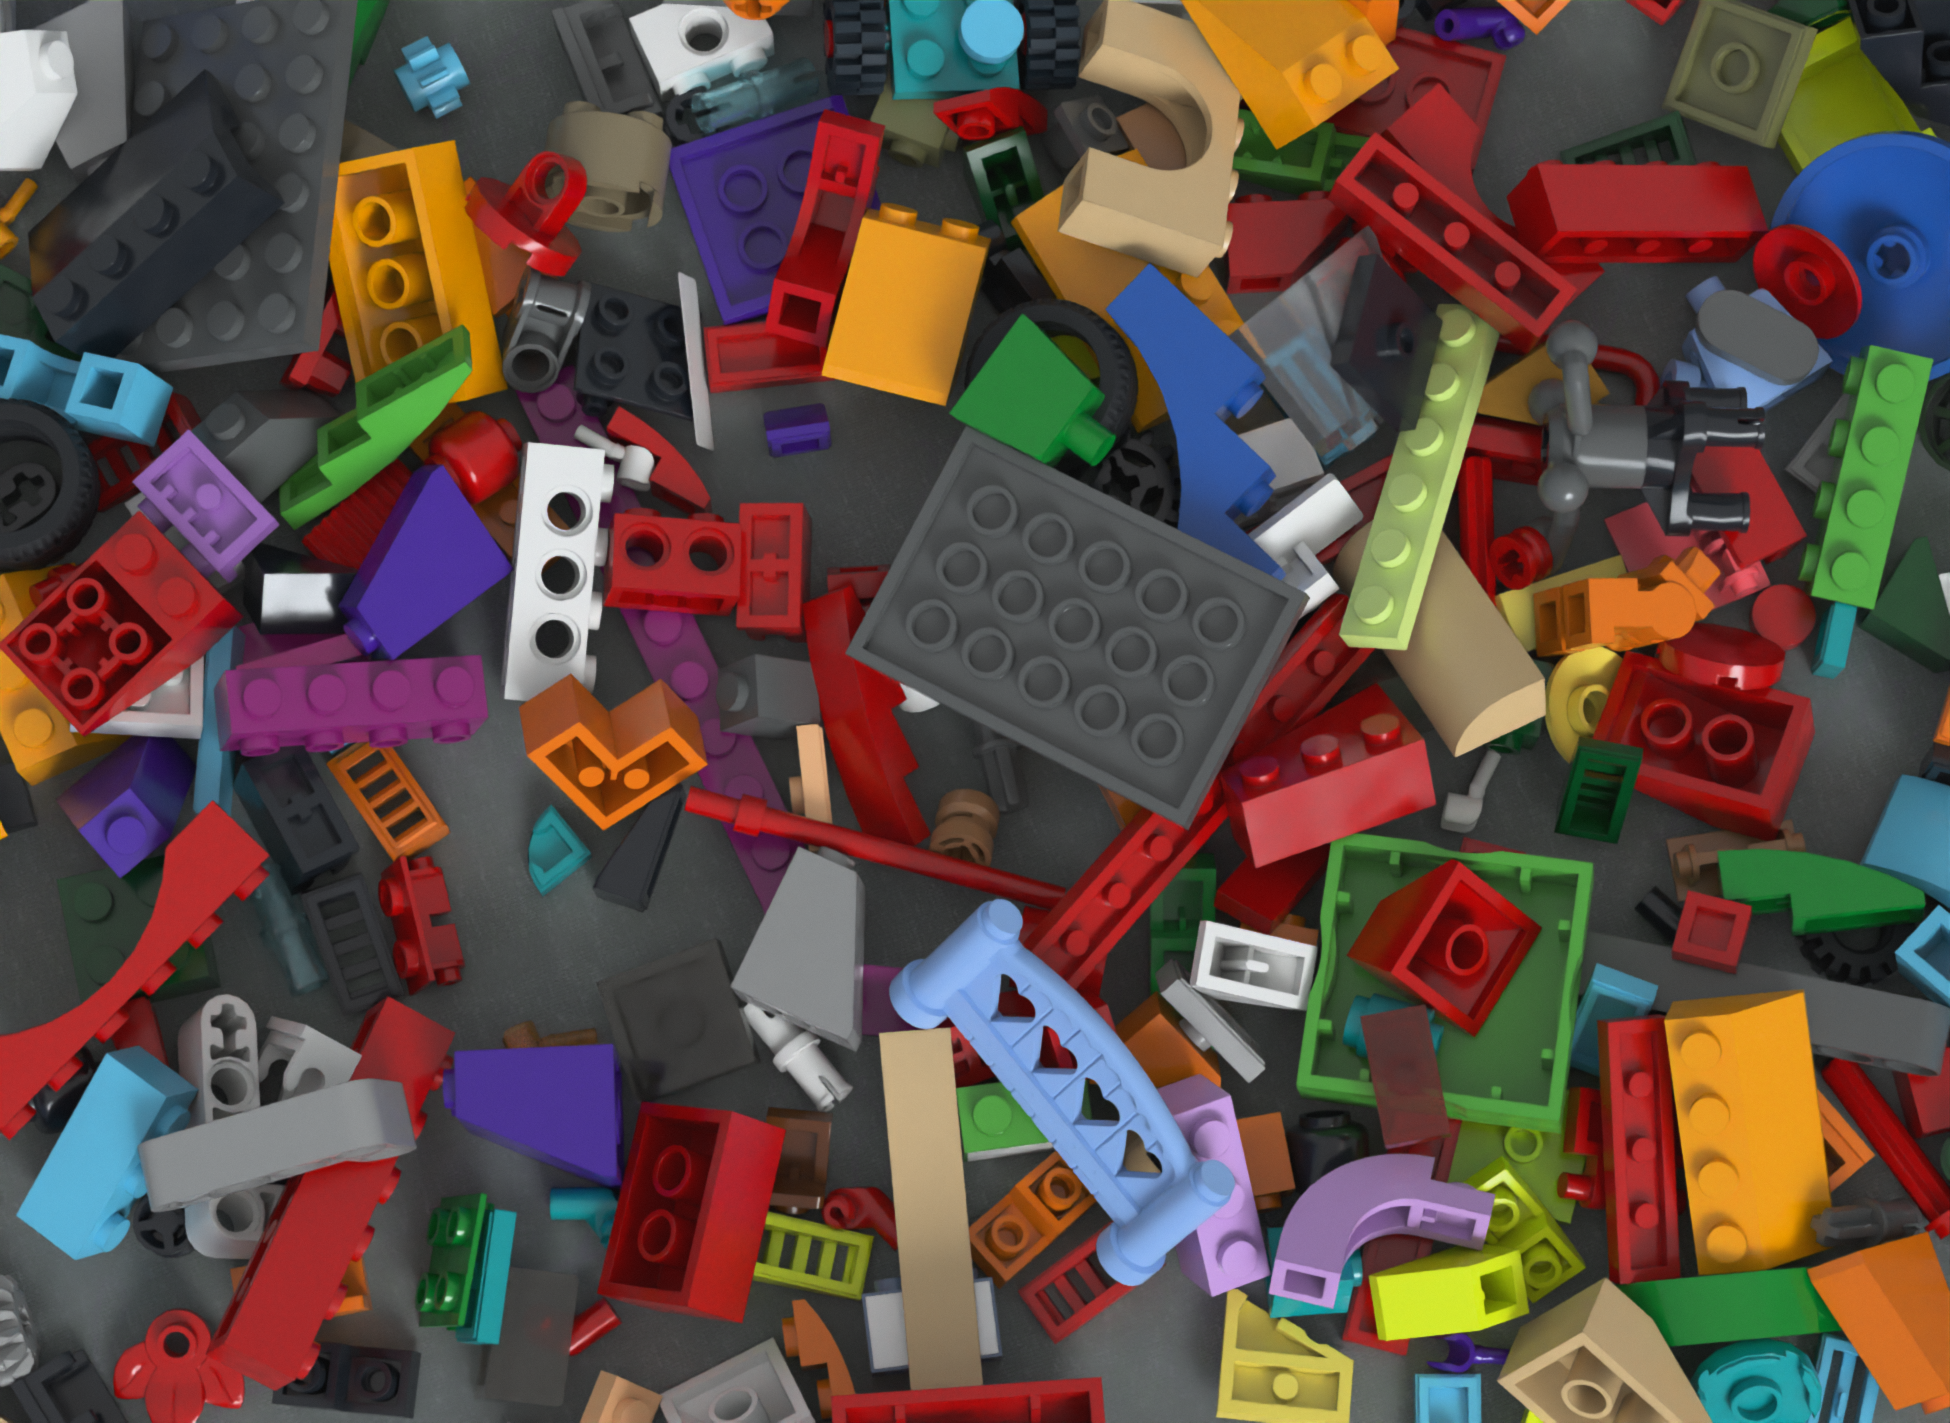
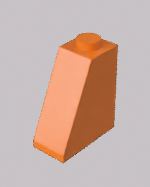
(1895, 1316)

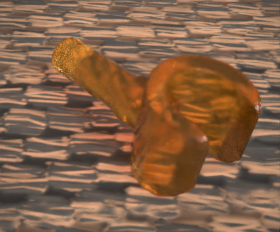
(526, 1036)

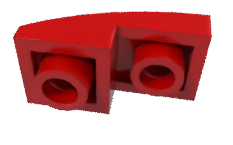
(991, 113)

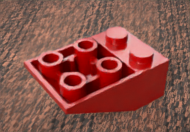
(119, 626)

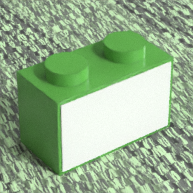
(997, 1125)

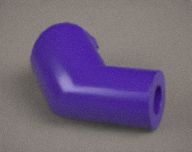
(1480, 23)

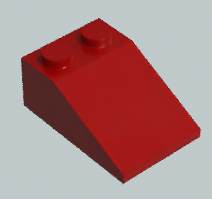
(1710, 747)

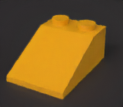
(1293, 57)

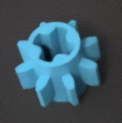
(431, 77)

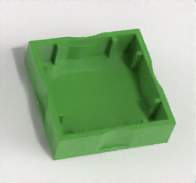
(1522, 1053)

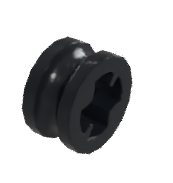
(681, 133)

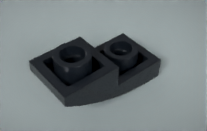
(357, 1381)

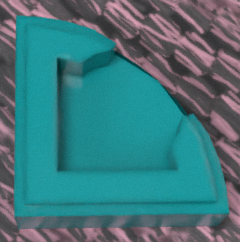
(554, 851)

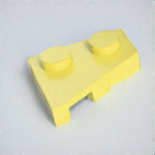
(1277, 1371)

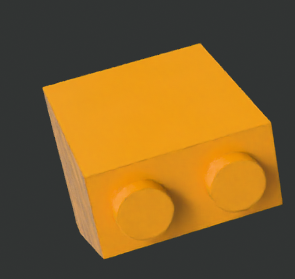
(907, 304)

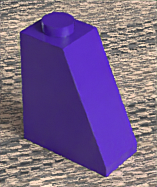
(420, 567)
(131, 799)

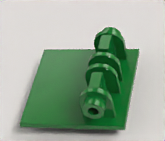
(455, 1236)

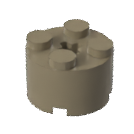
(623, 164)

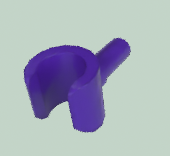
(1465, 1353)

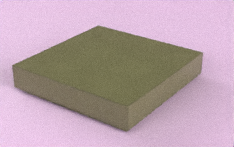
(1739, 70)

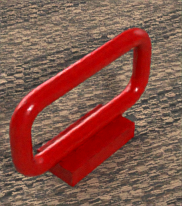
(1516, 445)

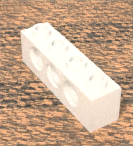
(543, 474)

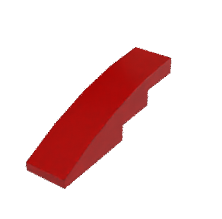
(860, 722)

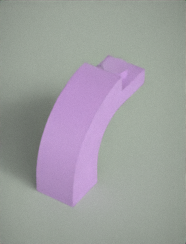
(1367, 1202)

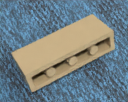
(1460, 654)

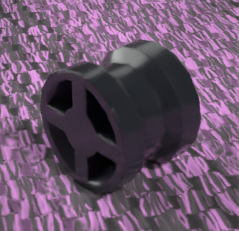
(166, 1224)

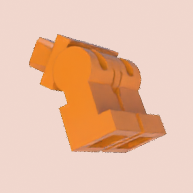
(1625, 610)

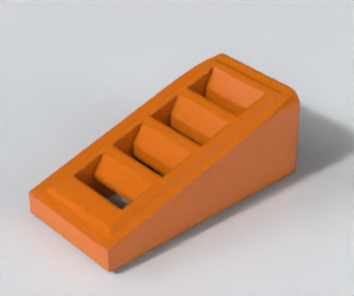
(414, 839)

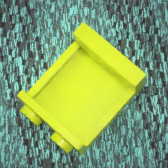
(1839, 99)

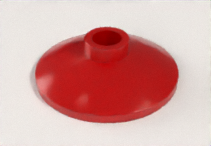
(1809, 279)

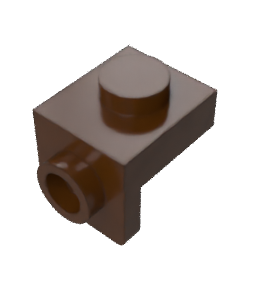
(803, 1159)

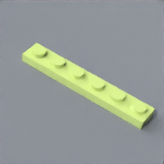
(1420, 487)

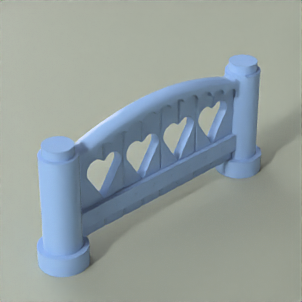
(1147, 1208)

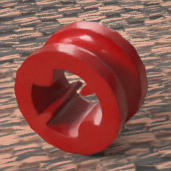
(1521, 557)

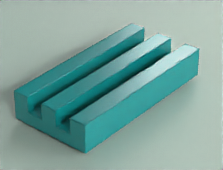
(489, 1280)

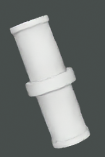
(800, 1056)

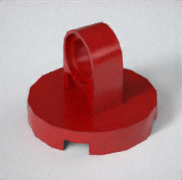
(528, 215)

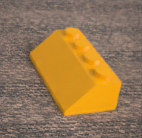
(410, 263)
(1097, 275)
(1748, 1128)

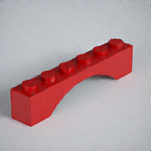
(199, 874)

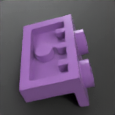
(205, 504)

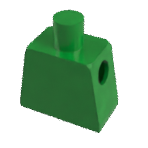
(1035, 400)

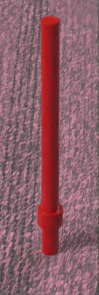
(752, 815)

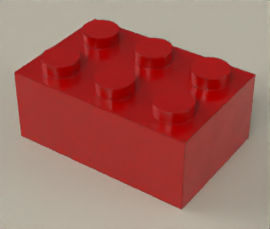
(691, 1211)

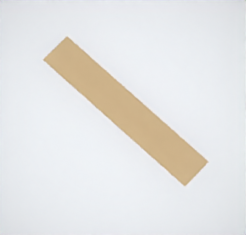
(930, 1209)

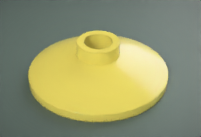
(1578, 696)

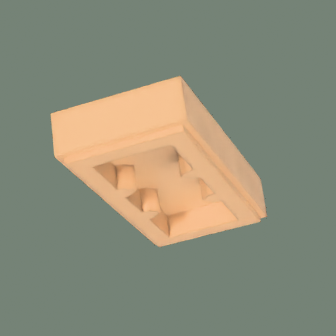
(811, 789)

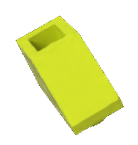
(1449, 1293)

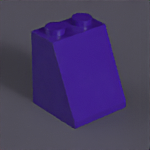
(546, 1105)

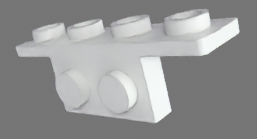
(1305, 529)

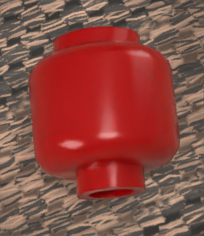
(477, 454)

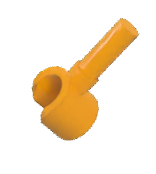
(8, 213)

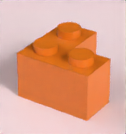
(614, 757)

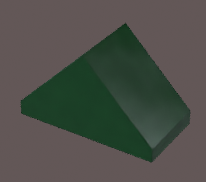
(1002, 180)
(1913, 610)

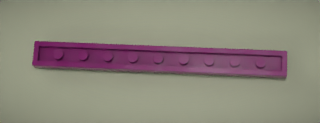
(678, 655)

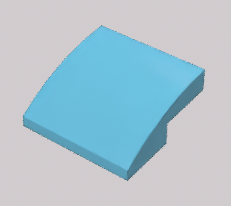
(1914, 837)

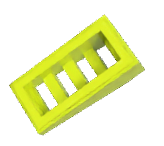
(795, 1277)

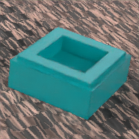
(1833, 640)

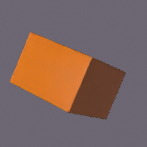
(1162, 1046)

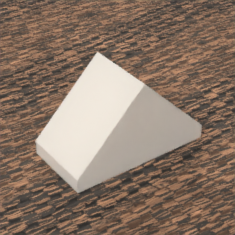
(1252, 967)

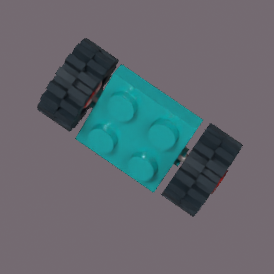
(928, 53)

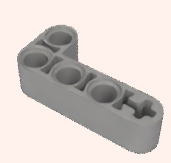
(277, 1141)

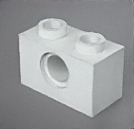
(675, 67)

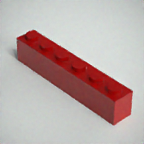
(325, 1216)

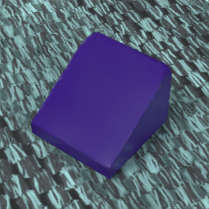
(797, 430)

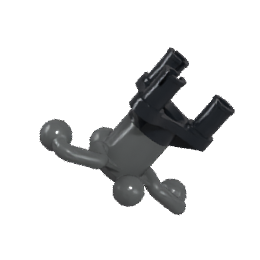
(1633, 445)

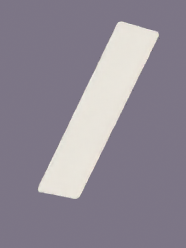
(696, 361)

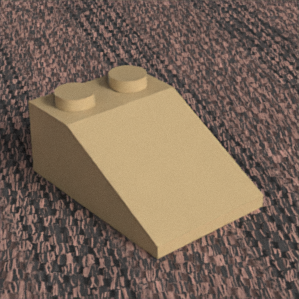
(1599, 1364)

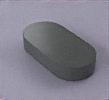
(1756, 337)

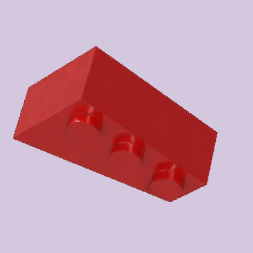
(1328, 779)

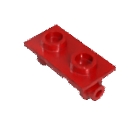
(410, 896)

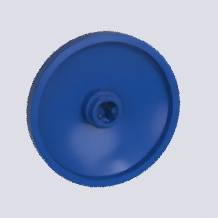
(1890, 215)

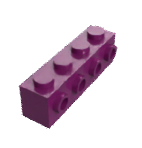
(350, 704)

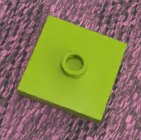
(1532, 1153)

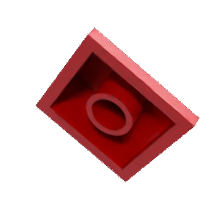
(1446, 944)

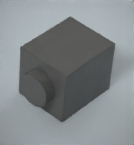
(767, 697)

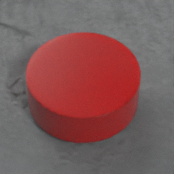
(1783, 615)

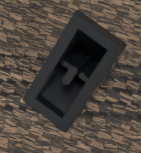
(294, 592)

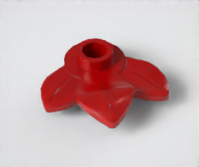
(177, 1382)

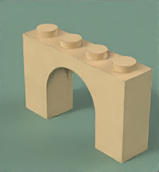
(1146, 211)

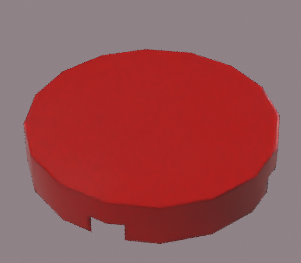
(1724, 652)

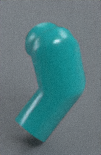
(590, 1204)

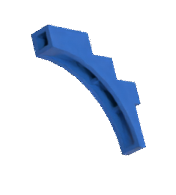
(1202, 385)

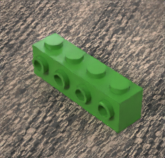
(1866, 477)

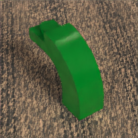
(1733, 1306)

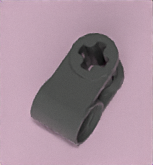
(544, 319)

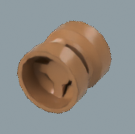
(966, 826)

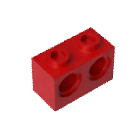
(673, 580)

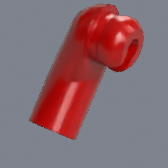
(861, 1209)

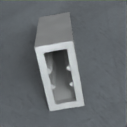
(105, 82)
(811, 949)

